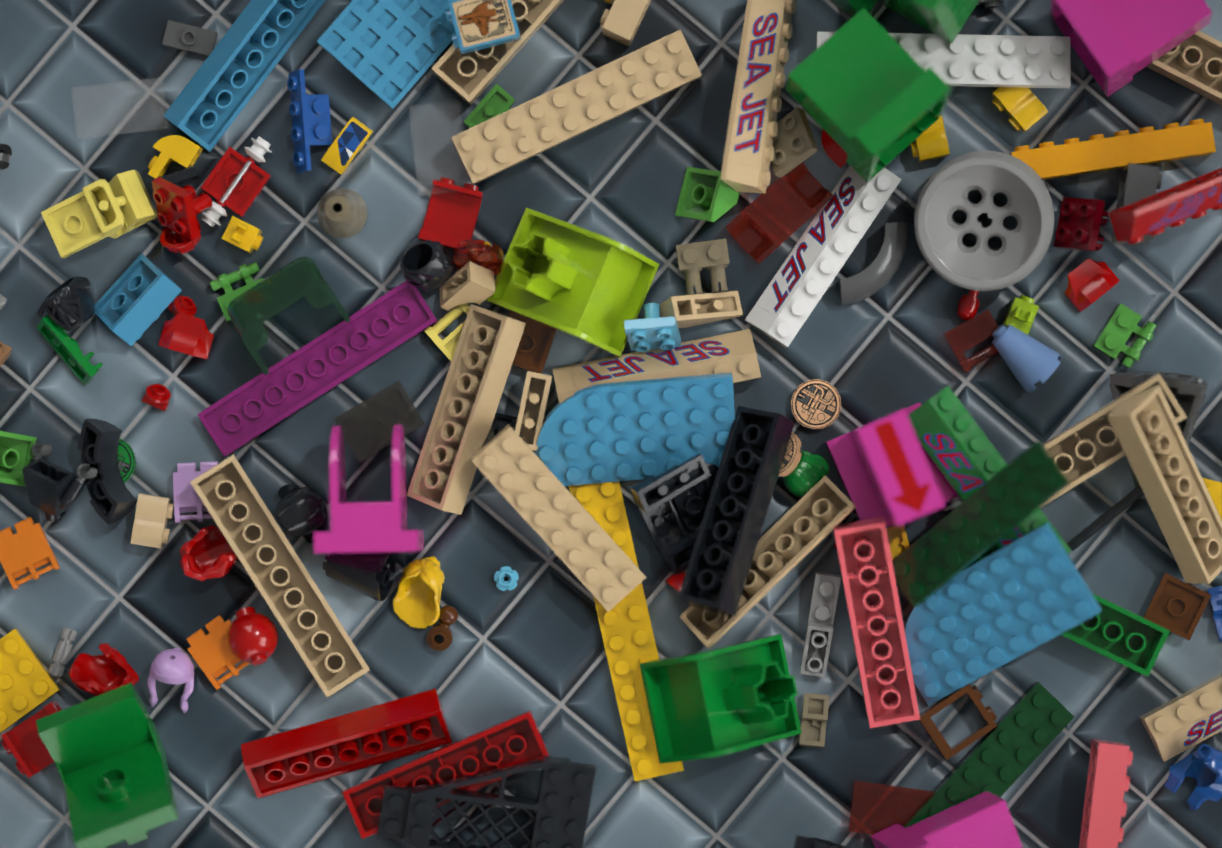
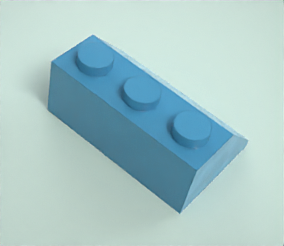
(136, 299)

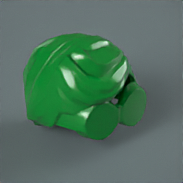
(807, 474)

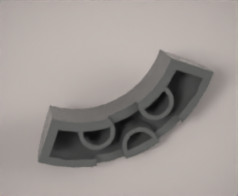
(881, 269)

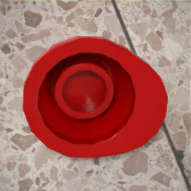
(177, 243)

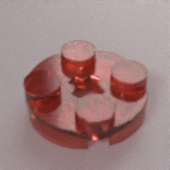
(480, 254)

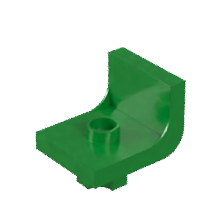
(721, 700)
(110, 768)

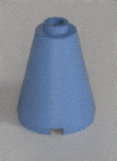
(1025, 356)

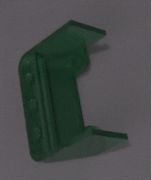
(275, 294)

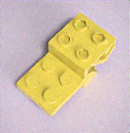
(99, 212)

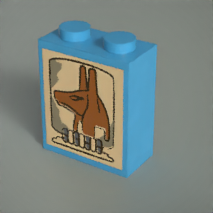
(481, 23)

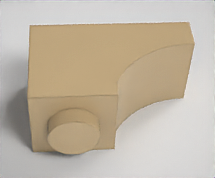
(467, 285)

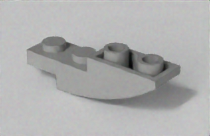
(820, 624)

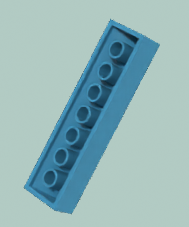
(238, 67)

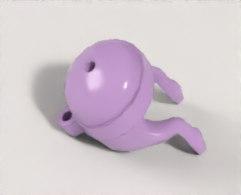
(171, 667)

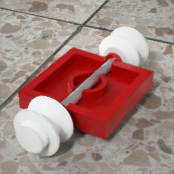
(236, 181)

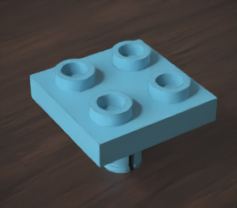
(653, 331)

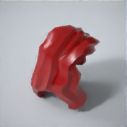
(207, 555)
(102, 672)

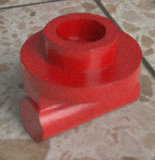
(183, 305)
(157, 396)

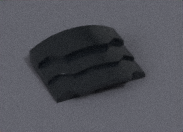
(674, 508)

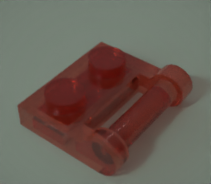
(970, 334)

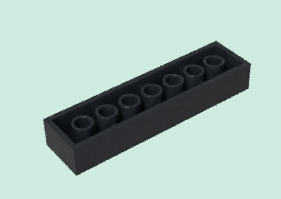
(736, 510)

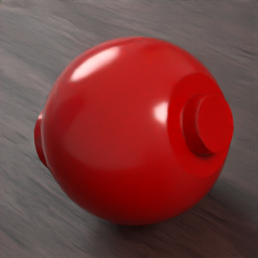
(252, 636)

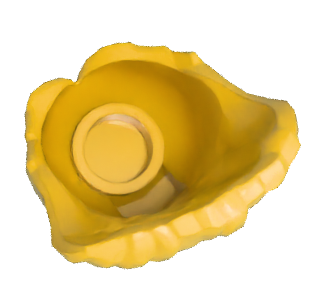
(420, 593)

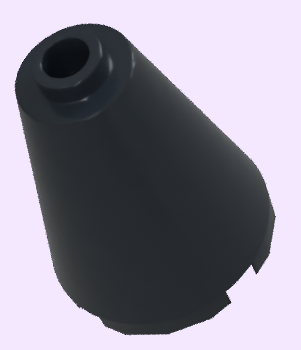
(362, 571)

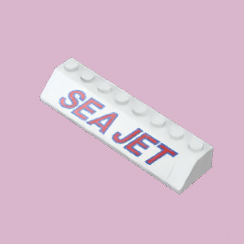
(820, 254)

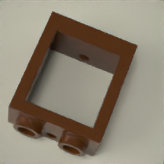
(940, 742)

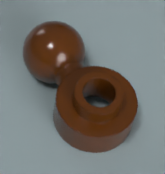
(447, 617)

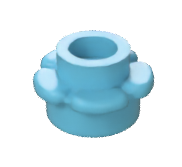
(506, 585)

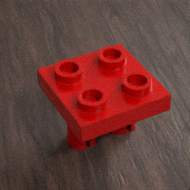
(179, 207)

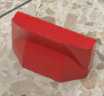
(1089, 283)
(187, 336)

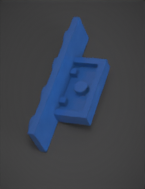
(309, 120)

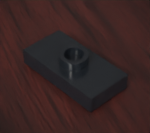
(178, 178)

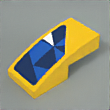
(347, 145)

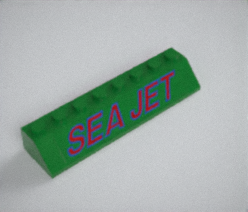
(964, 453)

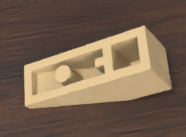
(702, 308)

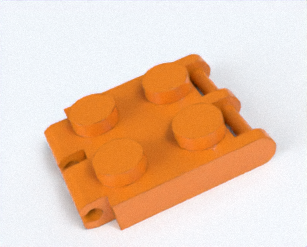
(25, 552)
(213, 652)

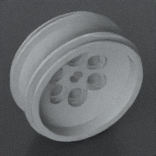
(980, 265)

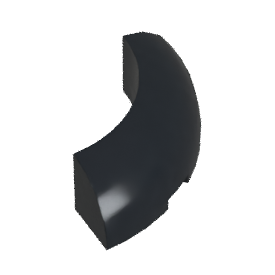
(99, 449)

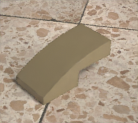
(814, 720)

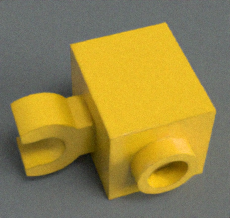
(243, 235)

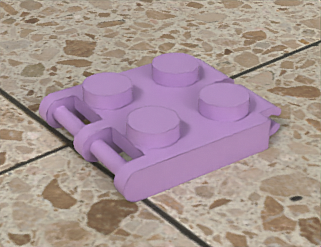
(185, 496)

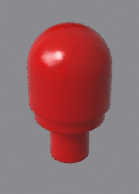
(968, 305)

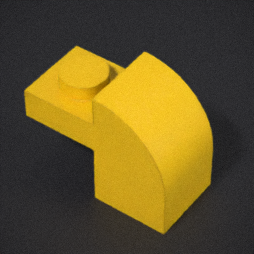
(175, 149)

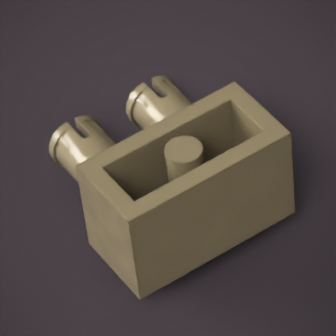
(703, 255)

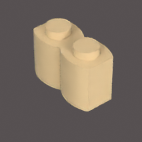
(151, 521)

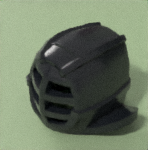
(426, 265)
(70, 303)
(301, 511)

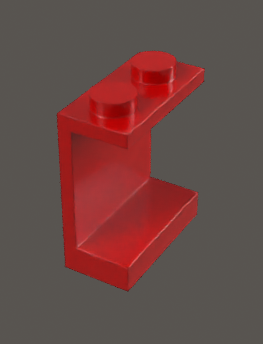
(451, 215)
(27, 745)

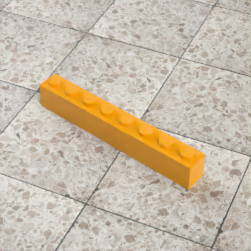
(1115, 152)

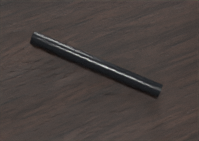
(1105, 518)

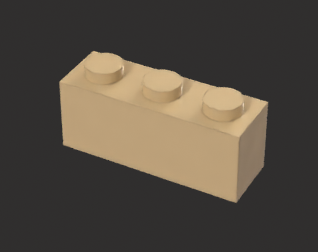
(533, 407)

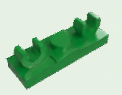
(68, 350)

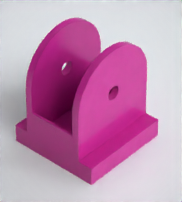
(368, 525)

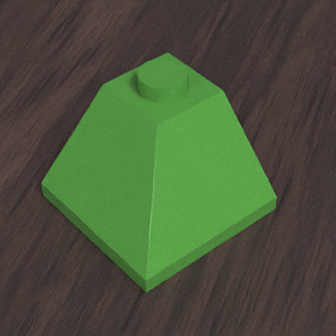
(705, 195)
(14, 455)

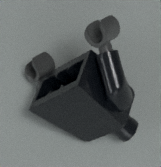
(52, 486)

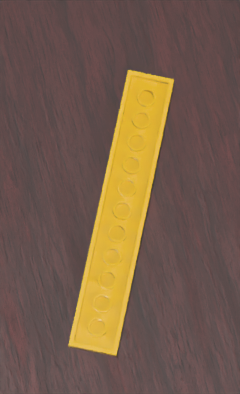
(626, 635)

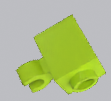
(1021, 313)

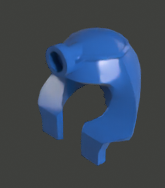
(1205, 768)

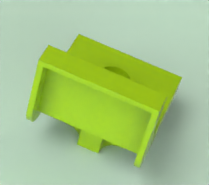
(573, 280)

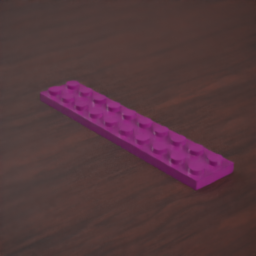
(317, 367)

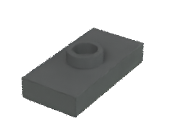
(189, 38)

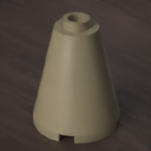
(349, 220)

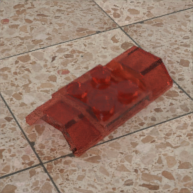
(778, 213)

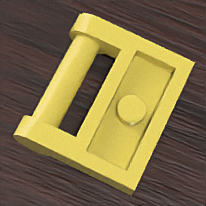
(450, 343)

